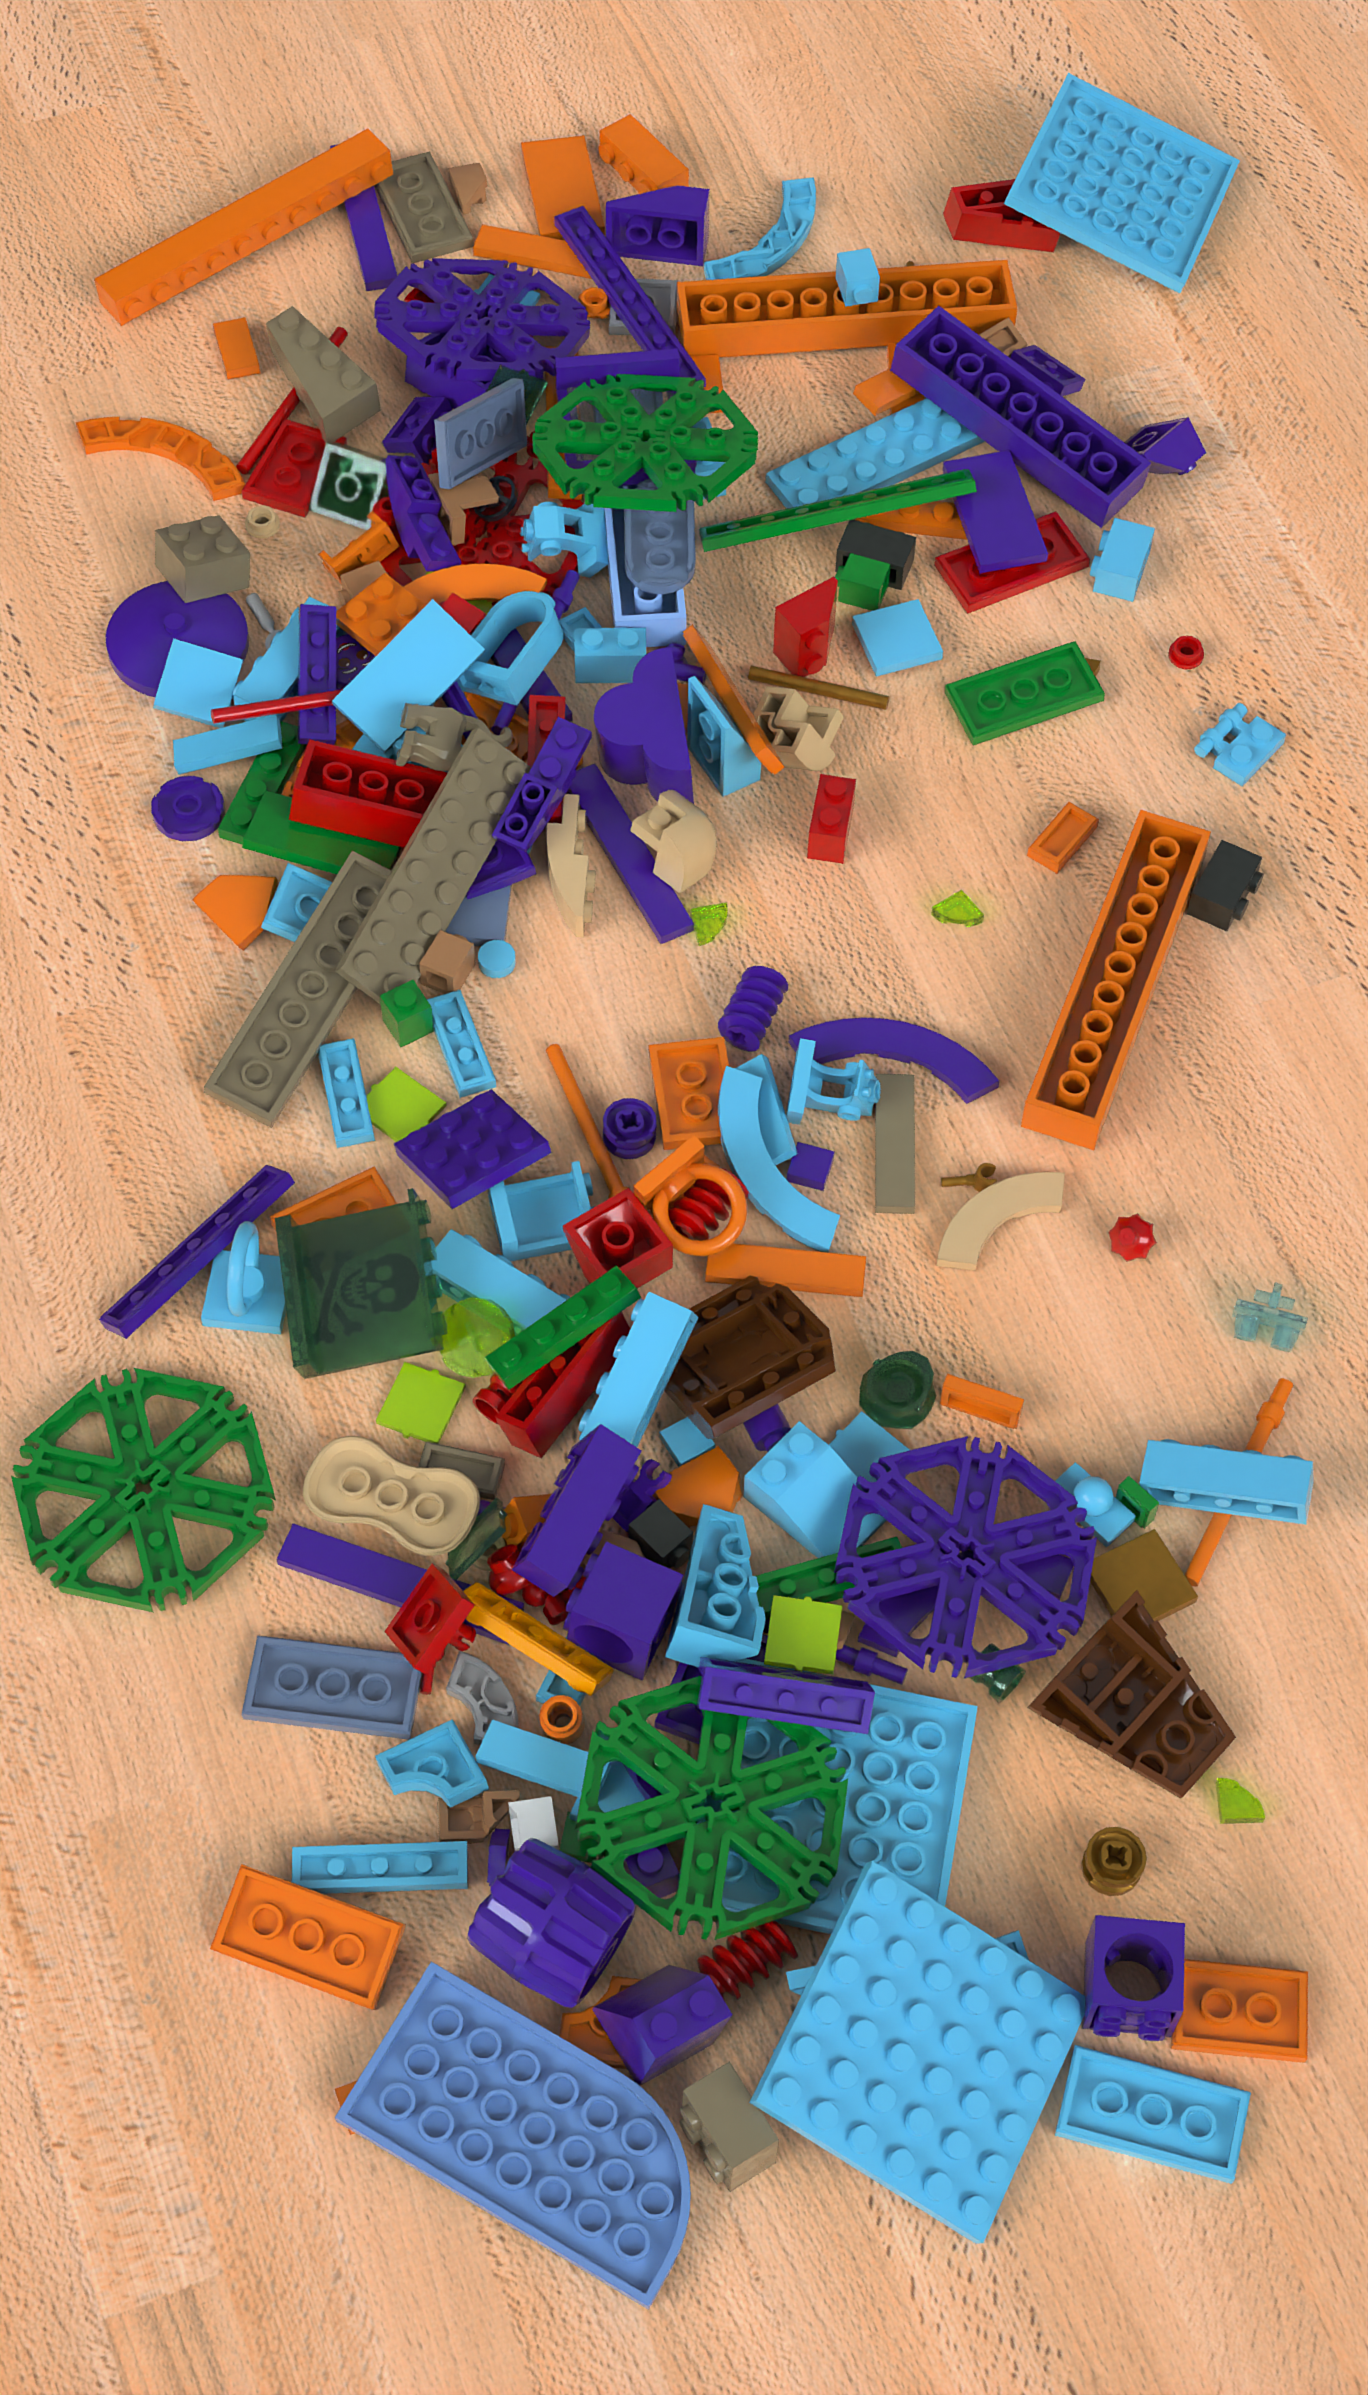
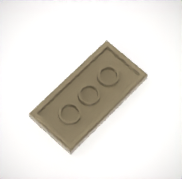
(423, 209)

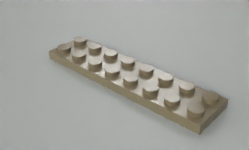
(434, 868)
(299, 1001)

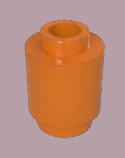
(559, 1707)

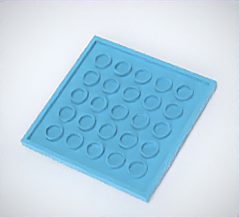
(1122, 183)
(898, 1803)
(921, 2052)

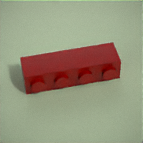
(559, 1389)

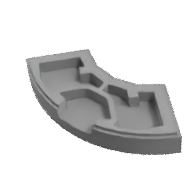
(482, 1693)

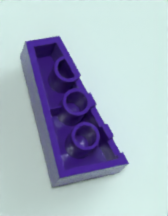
(575, 1512)

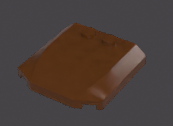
(748, 1355)

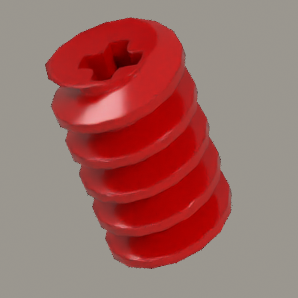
(700, 1209)
(746, 1957)

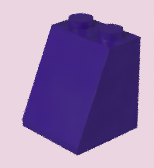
(663, 2020)

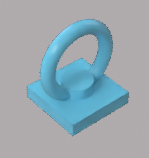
(245, 1287)

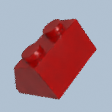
(806, 629)
(622, 1236)

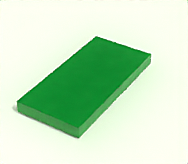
(1024, 693)
(305, 844)

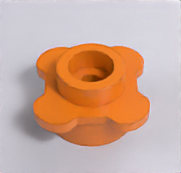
(595, 302)

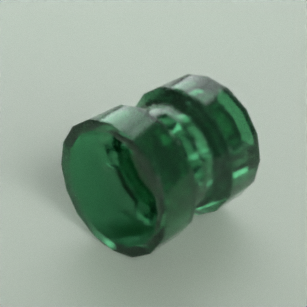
(1001, 1681)

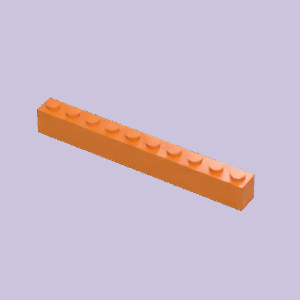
(243, 227)

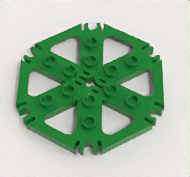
(662, 457)
(114, 1489)
(706, 1845)

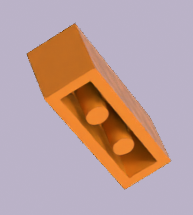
(640, 157)

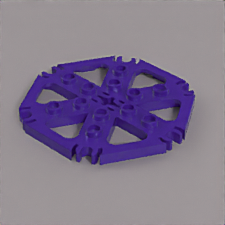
(465, 320)
(961, 1582)

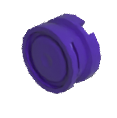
(629, 1128)

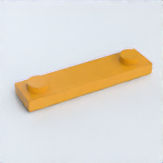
(537, 1640)

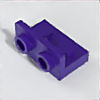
(1048, 370)
(416, 428)

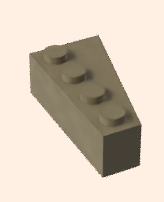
(324, 377)

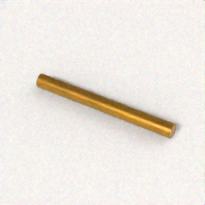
(818, 687)

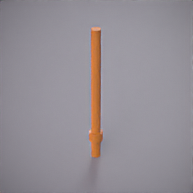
(585, 1120)
(1268, 1418)

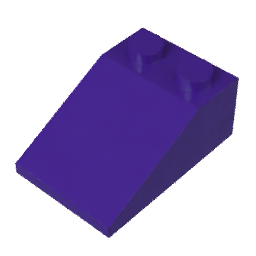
(661, 225)

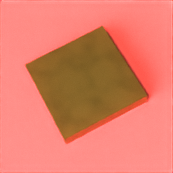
(1146, 1567)

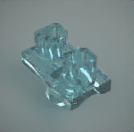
(1286, 1324)

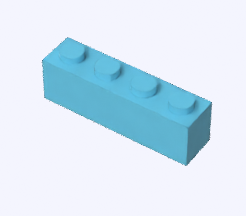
(277, 671)
(472, 1271)
(641, 1368)
(1228, 1481)

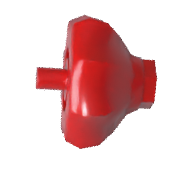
(1132, 1237)

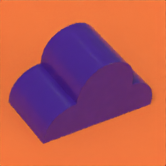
(644, 730)

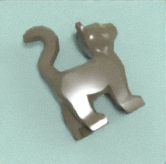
(443, 735)

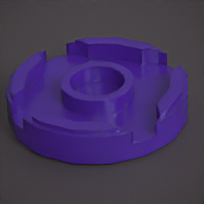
(188, 808)

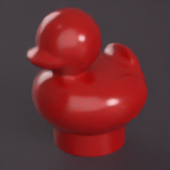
(505, 1581)

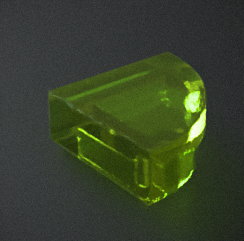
(958, 910)
(709, 921)
(1237, 1803)

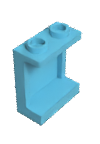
(533, 1212)

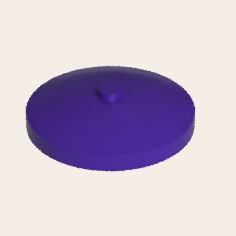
(148, 621)

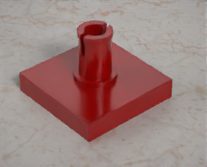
(431, 1620)

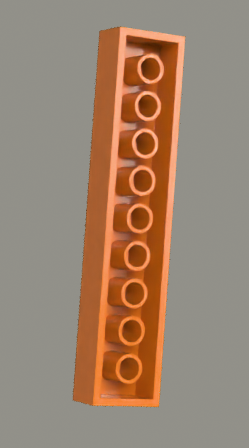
(810, 314)
(1115, 980)

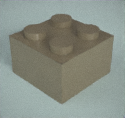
(202, 558)
(728, 2127)

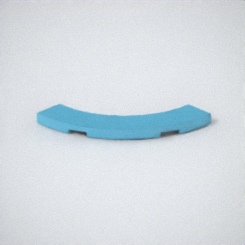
(780, 241)
(756, 1170)

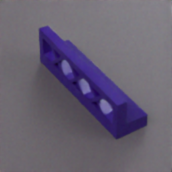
(785, 1695)

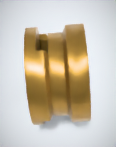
(1113, 1861)

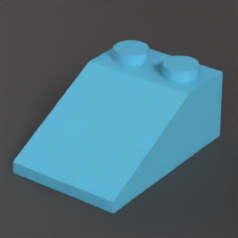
(718, 742)
(806, 1492)

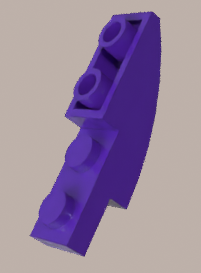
(415, 514)
(543, 786)

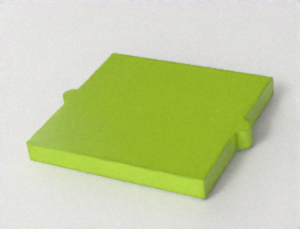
(402, 1105)
(420, 1403)
(803, 1634)

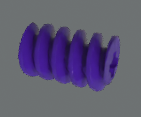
(752, 1007)

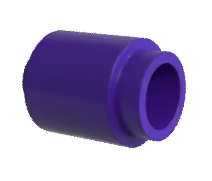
(767, 1428)

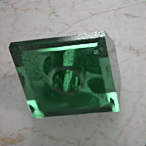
(349, 484)

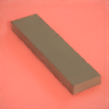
(895, 1145)

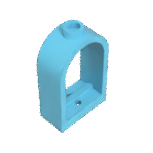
(507, 614)

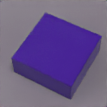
(810, 1166)

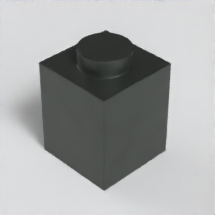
(662, 1536)

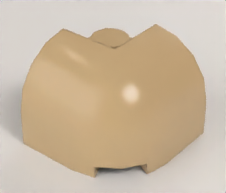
(796, 730)
(681, 837)

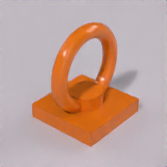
(674, 1178)

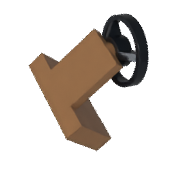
(472, 493)

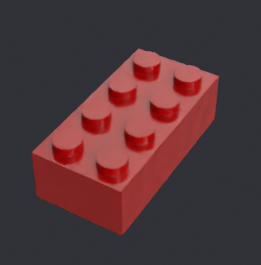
(362, 793)

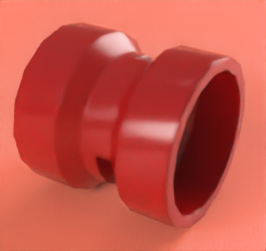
(493, 1398)

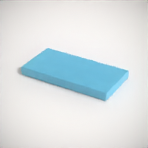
(411, 670)
(1153, 2114)

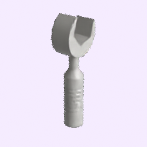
(263, 617)

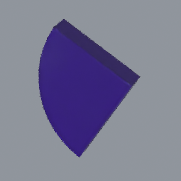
(498, 1853)

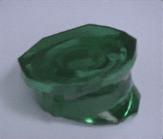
(898, 1390)

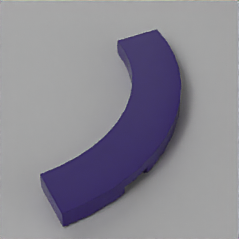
(903, 1043)
(913, 1608)

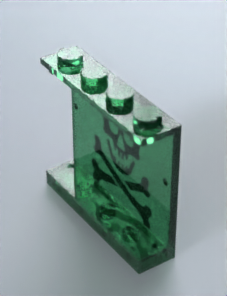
(360, 1288)

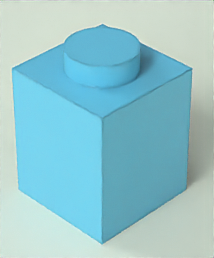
(857, 277)

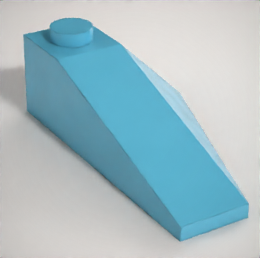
(718, 1596)

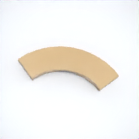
(991, 1208)

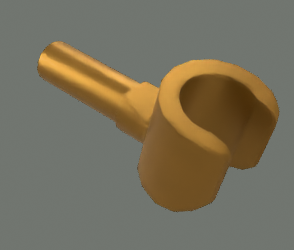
(976, 1180)

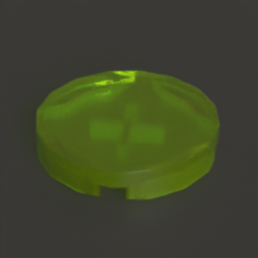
(474, 1331)

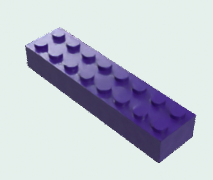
(1020, 415)

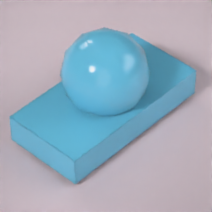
(1096, 1496)

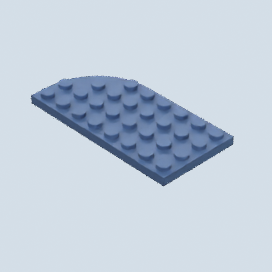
(528, 2132)

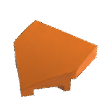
(238, 905)
(704, 1480)

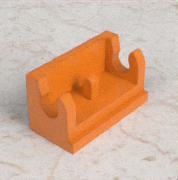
(368, 548)

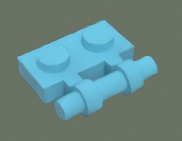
(1249, 749)

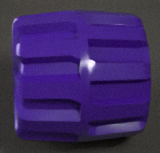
(551, 1922)

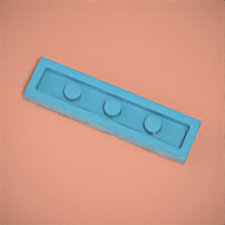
(381, 1867)

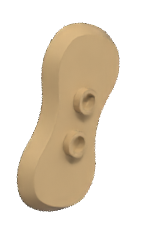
(418, 1506)

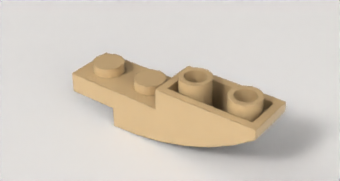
(569, 867)

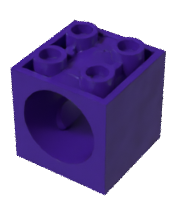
(622, 1609)
(1146, 1942)

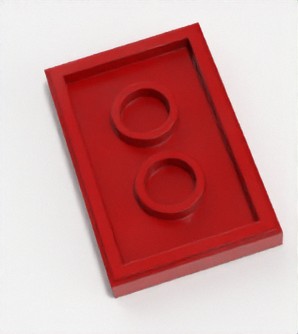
(288, 469)

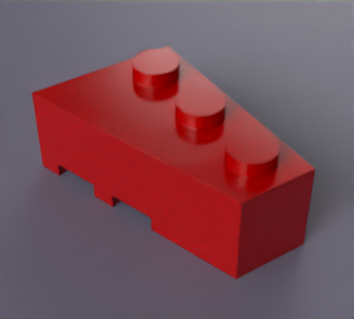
(980, 216)

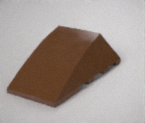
(1137, 1702)

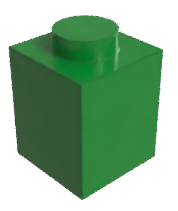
(863, 582)
(406, 1013)

